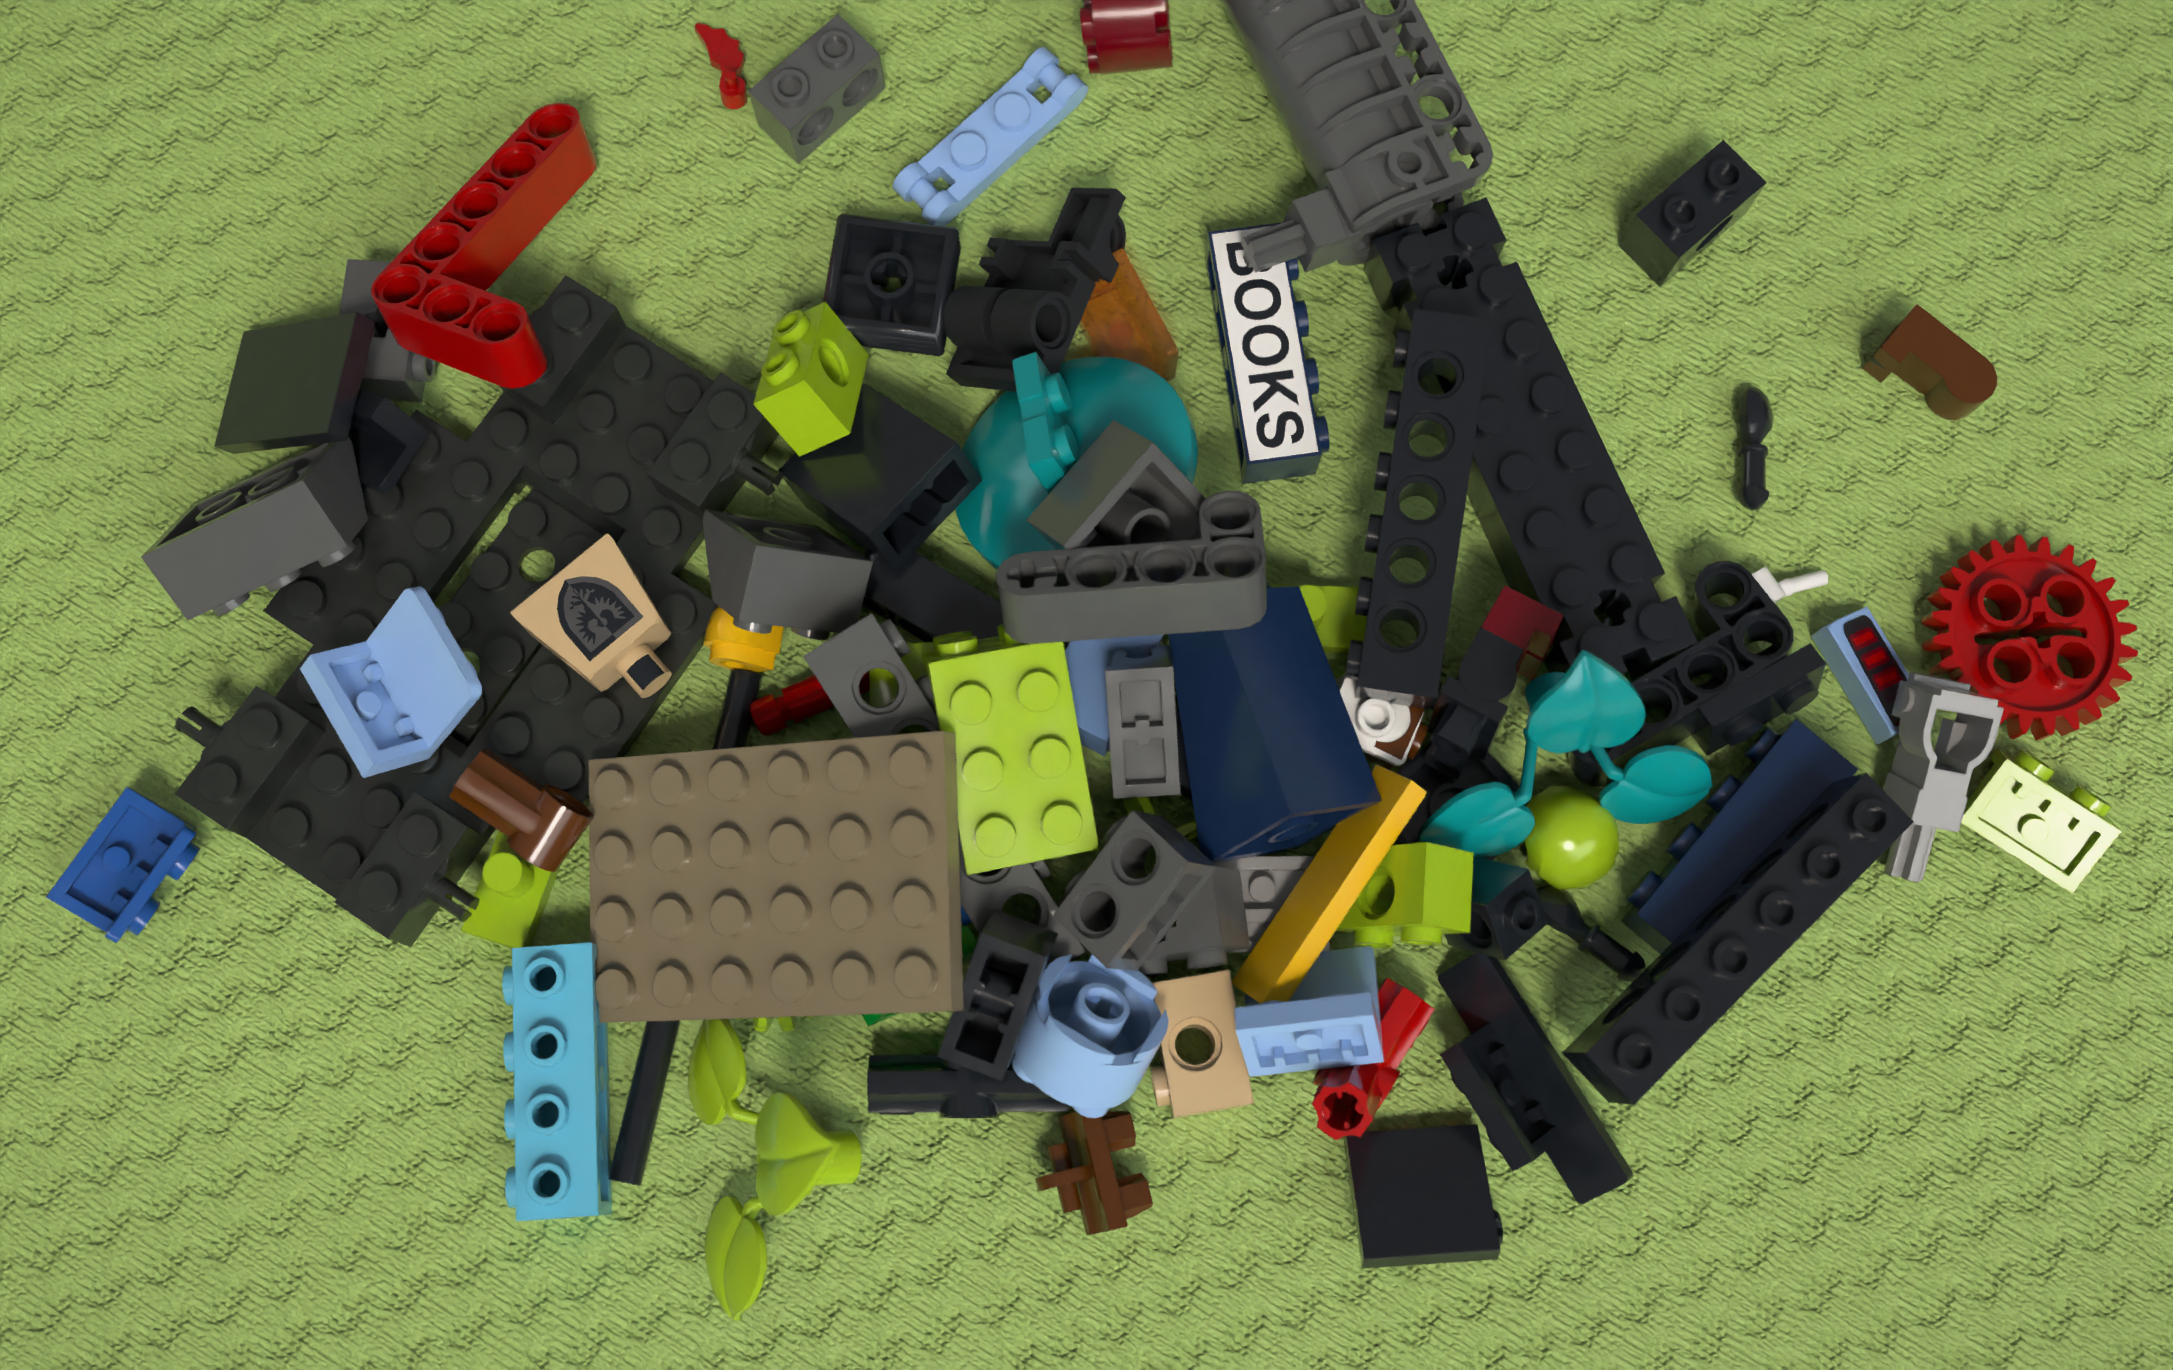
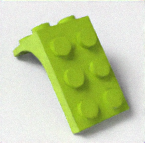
(1016, 749)

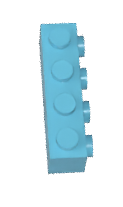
(558, 1085)

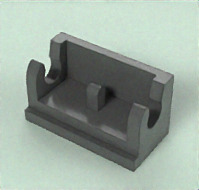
(1142, 724)

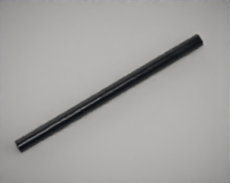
(660, 1036)

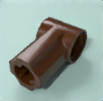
(537, 819)

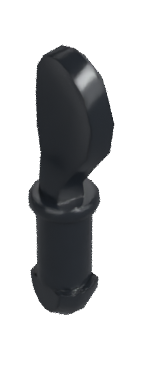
(1755, 424)
(1565, 917)

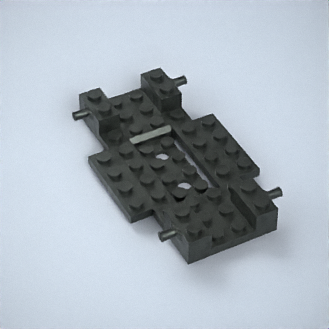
(609, 445)

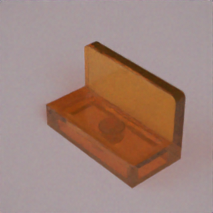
(1125, 323)

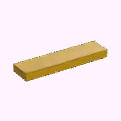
(1327, 891)

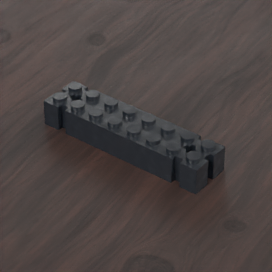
(1537, 458)

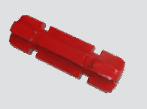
(797, 702)

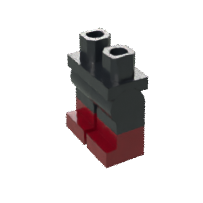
(1475, 703)

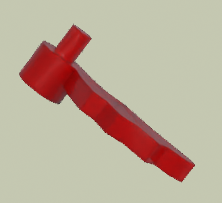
(726, 57)

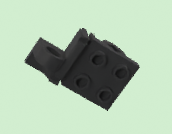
(1034, 292)

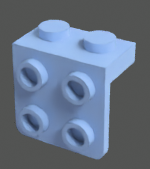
(398, 689)

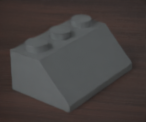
(262, 531)

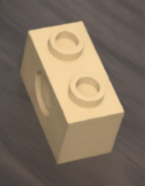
(1223, 1080)

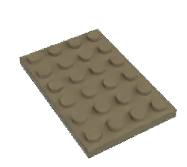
(777, 880)

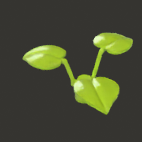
(790, 1161)

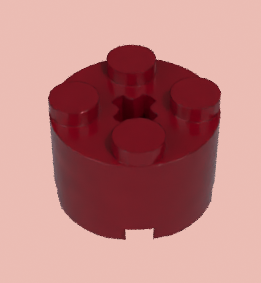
(1126, 35)

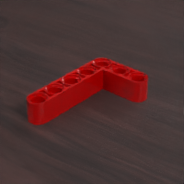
(440, 281)

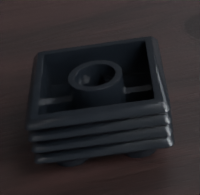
(876, 249)

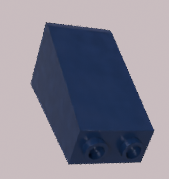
(1266, 734)

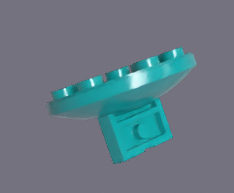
(1045, 427)

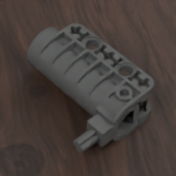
(1357, 125)

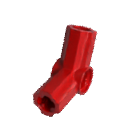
(1352, 1094)

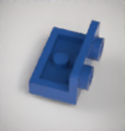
(124, 864)

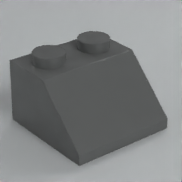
(1120, 496)
(783, 575)

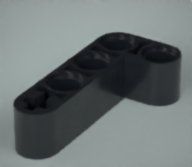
(1719, 654)

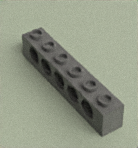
(839, 669)

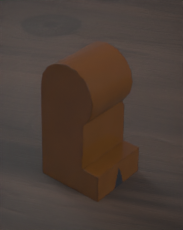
(1935, 364)

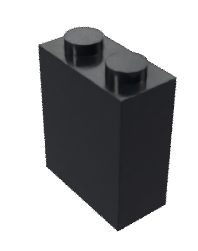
(884, 480)

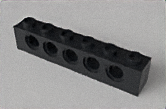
(1458, 351)
(1737, 939)

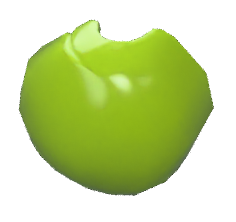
(1571, 838)

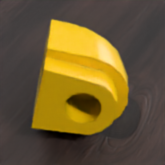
(740, 648)

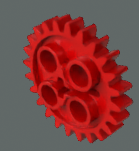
(2019, 584)

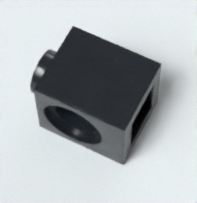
(1503, 910)

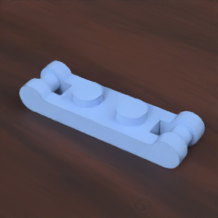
(991, 139)

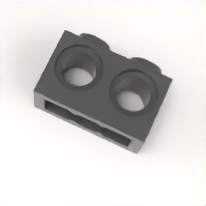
(817, 88)
(1143, 902)

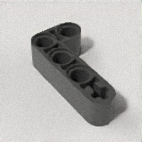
(1143, 586)

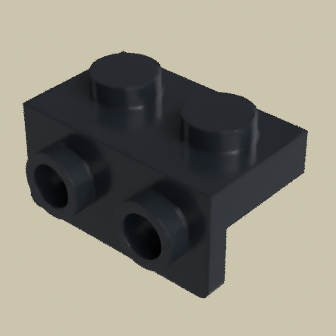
(1758, 699)

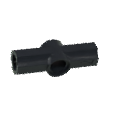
(939, 1086)

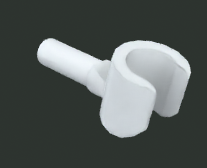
(1788, 586)

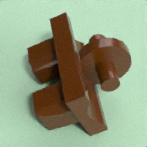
(1087, 1175)

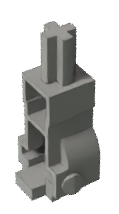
(1935, 782)

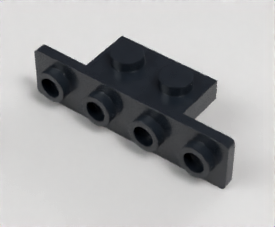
(1523, 1085)

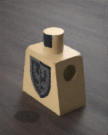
(600, 621)

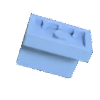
(1323, 1025)

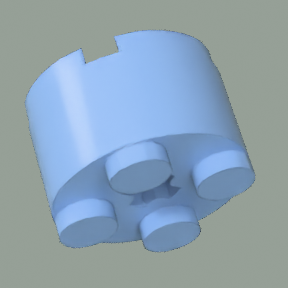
(1089, 1034)

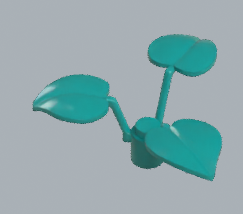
(1571, 711)

